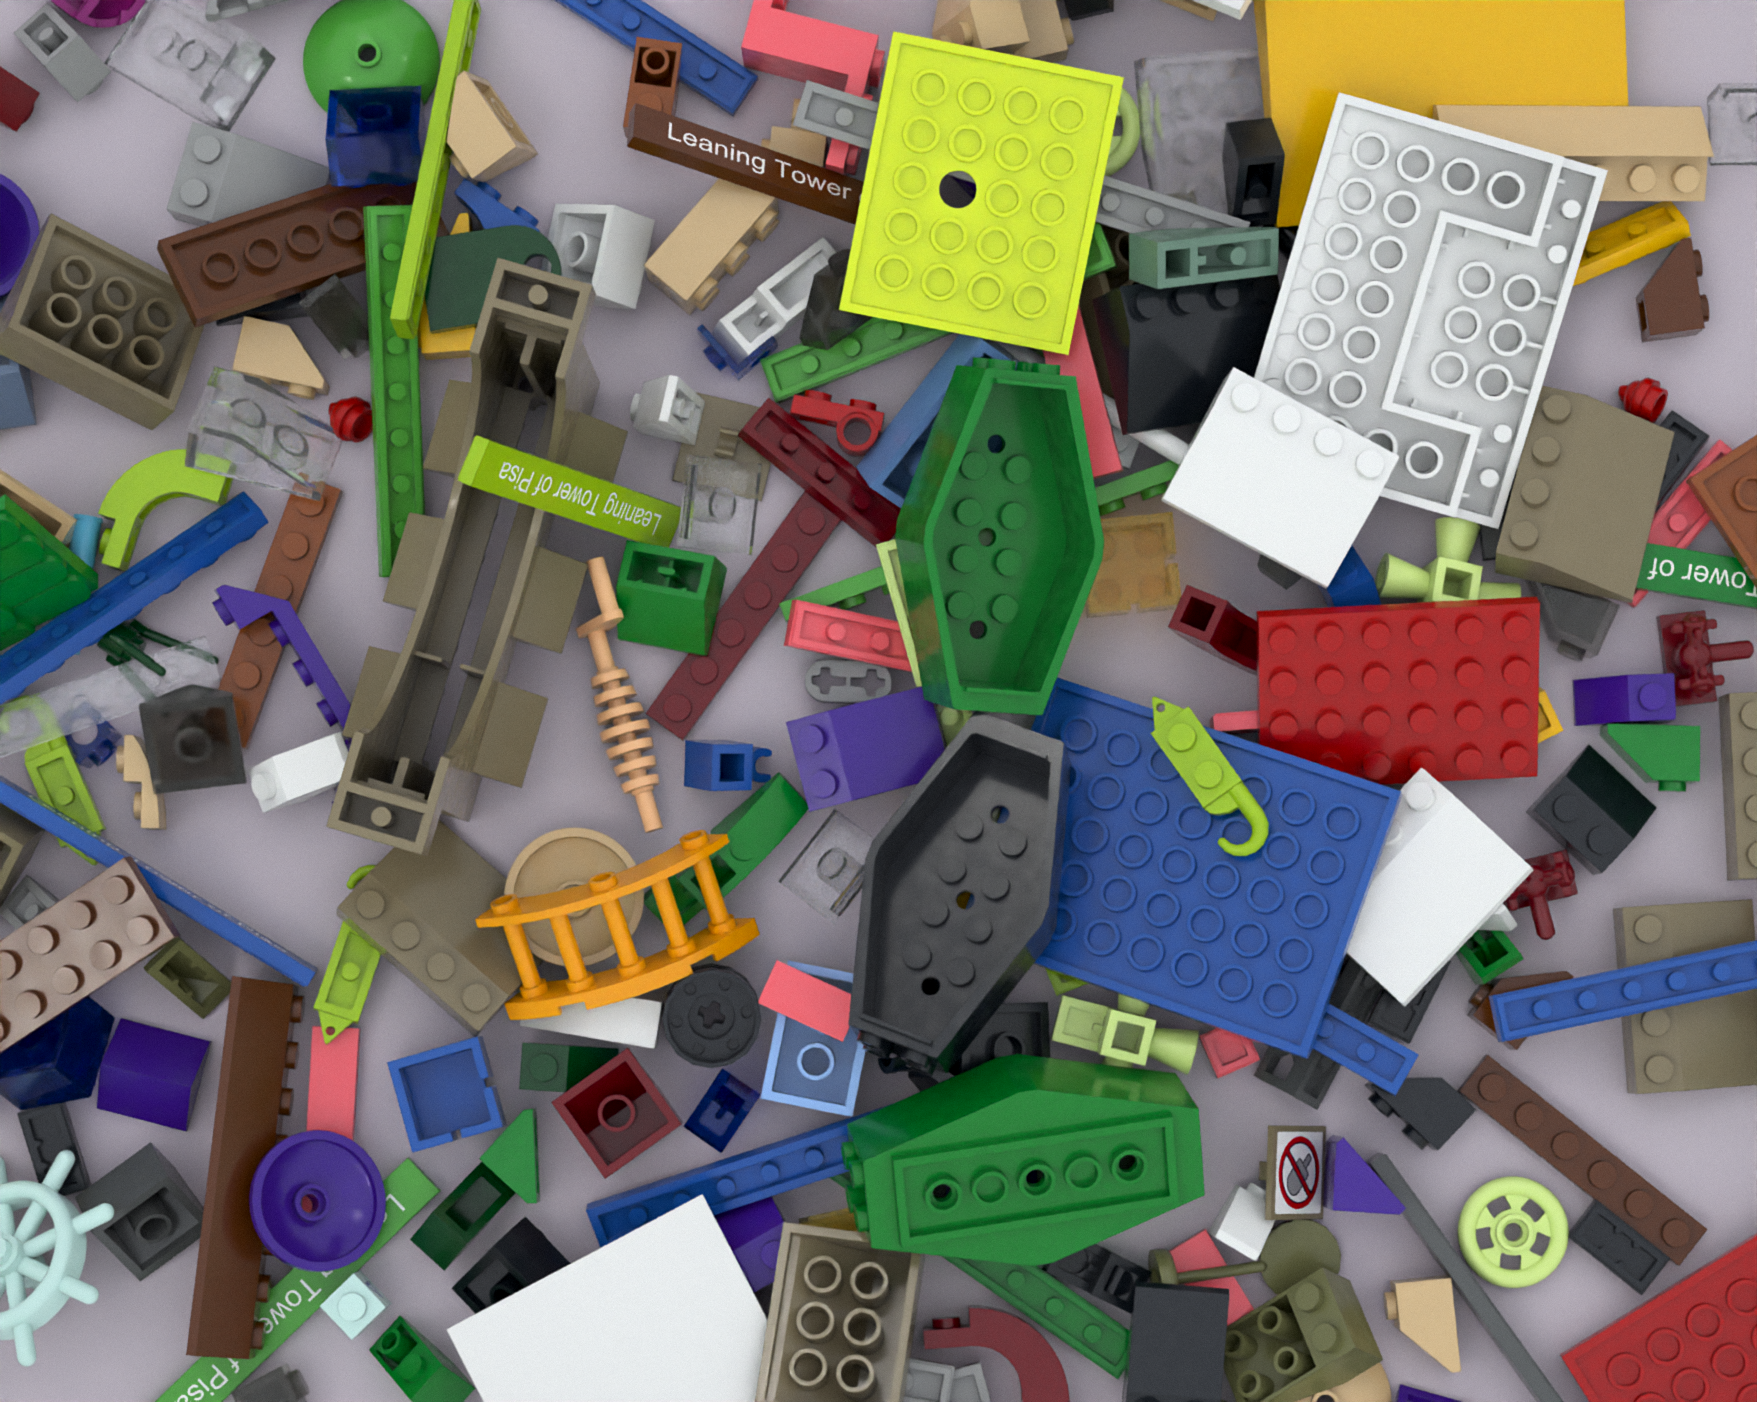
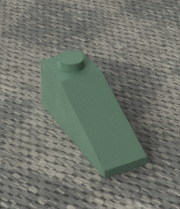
(1202, 255)

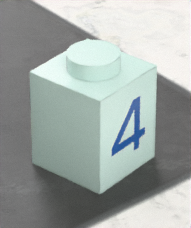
(355, 1304)

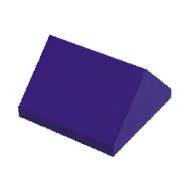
(152, 1074)
(1353, 1184)

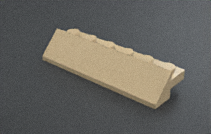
(1646, 149)

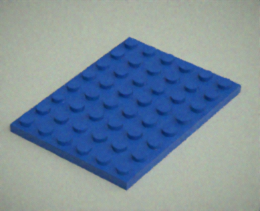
(1175, 917)

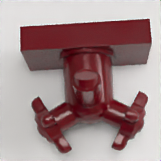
(1690, 655)
(1550, 880)

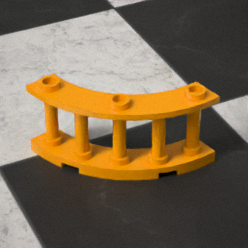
(634, 973)

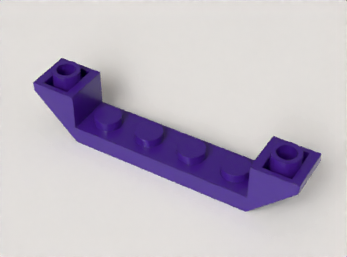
(245, 606)

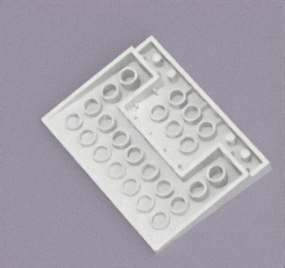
(1430, 297)
(629, 1323)

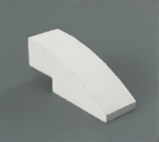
(774, 304)
(626, 1022)

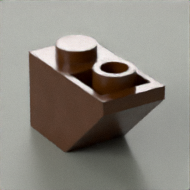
(1671, 299)

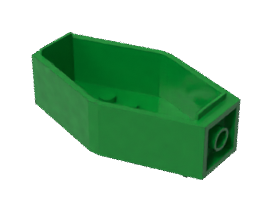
(1043, 547)
(999, 1125)

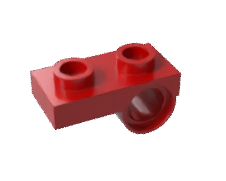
(818, 409)

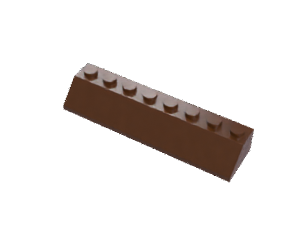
(246, 1126)

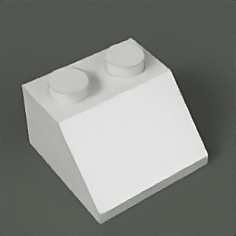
(602, 249)

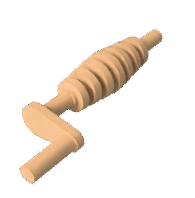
(614, 696)

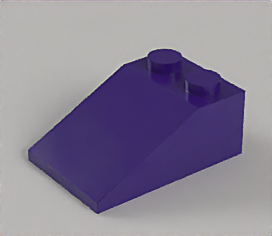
(866, 747)

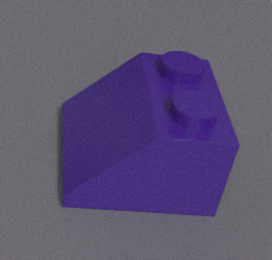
(754, 1238)

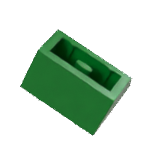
(669, 597)

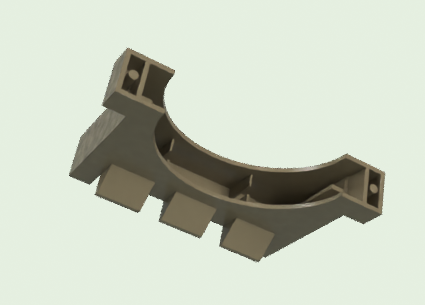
(386, 791)

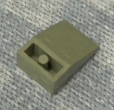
(1300, 1342)

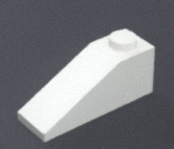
(667, 410)

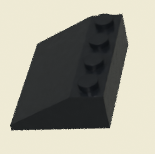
(1179, 344)

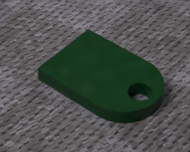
(464, 267)

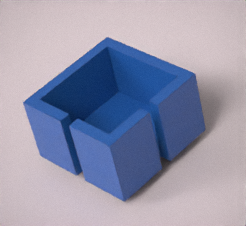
(446, 1093)

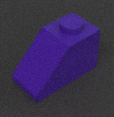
(1624, 700)

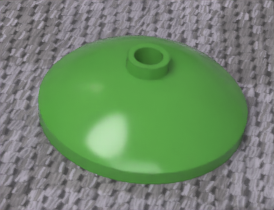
(400, 35)

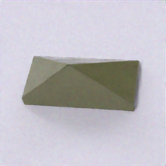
(189, 977)

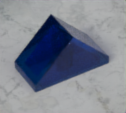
(722, 1109)

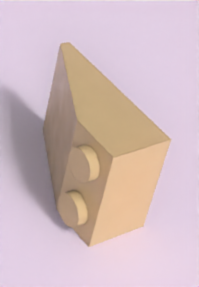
(981, 24)

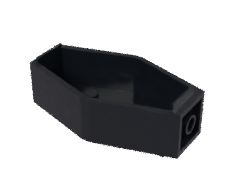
(950, 846)

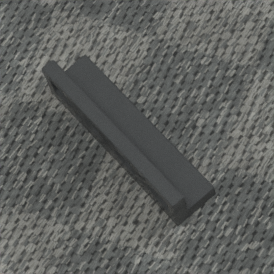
(1311, 1078)

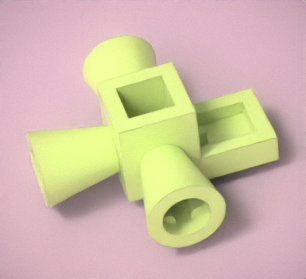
(1448, 575)
(1123, 1033)

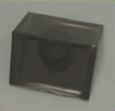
(192, 739)

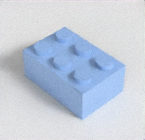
(812, 1067)

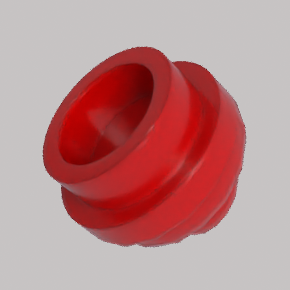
(1644, 398)
(351, 419)

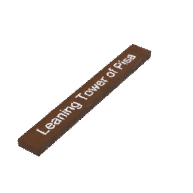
(743, 163)

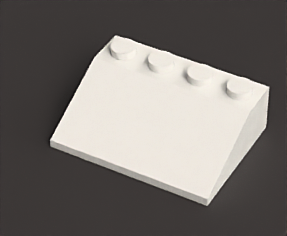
(1279, 477)
(1431, 888)

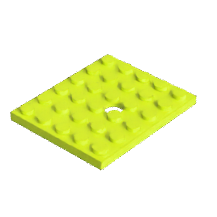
(1038, 158)

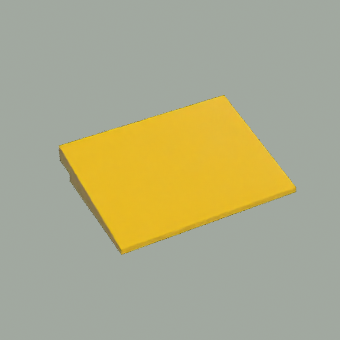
(1425, 57)

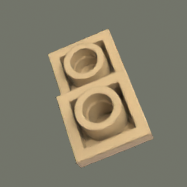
(133, 763)

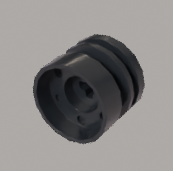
(724, 1039)

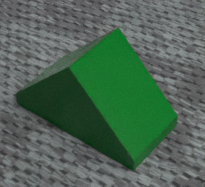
(1488, 955)
(515, 1156)

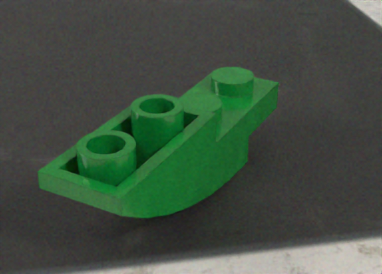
(752, 834)

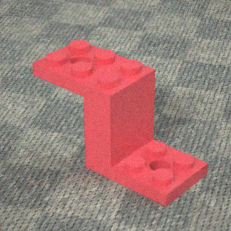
(815, 52)

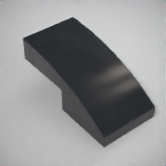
(1101, 1275)

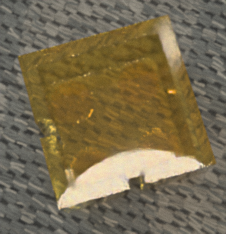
(1135, 567)

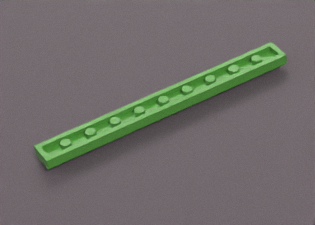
(1110, 496)

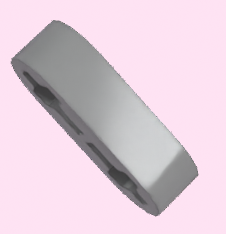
(847, 670)

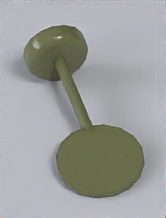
(1288, 1256)

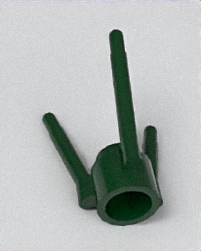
(126, 644)

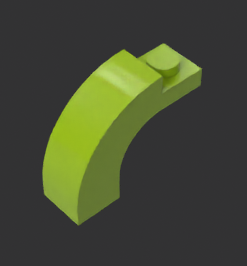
(145, 488)

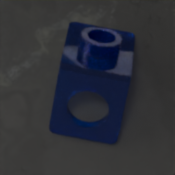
(721, 359)
(99, 749)

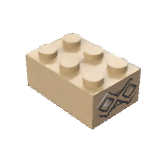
(711, 243)

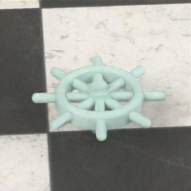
(23, 1259)

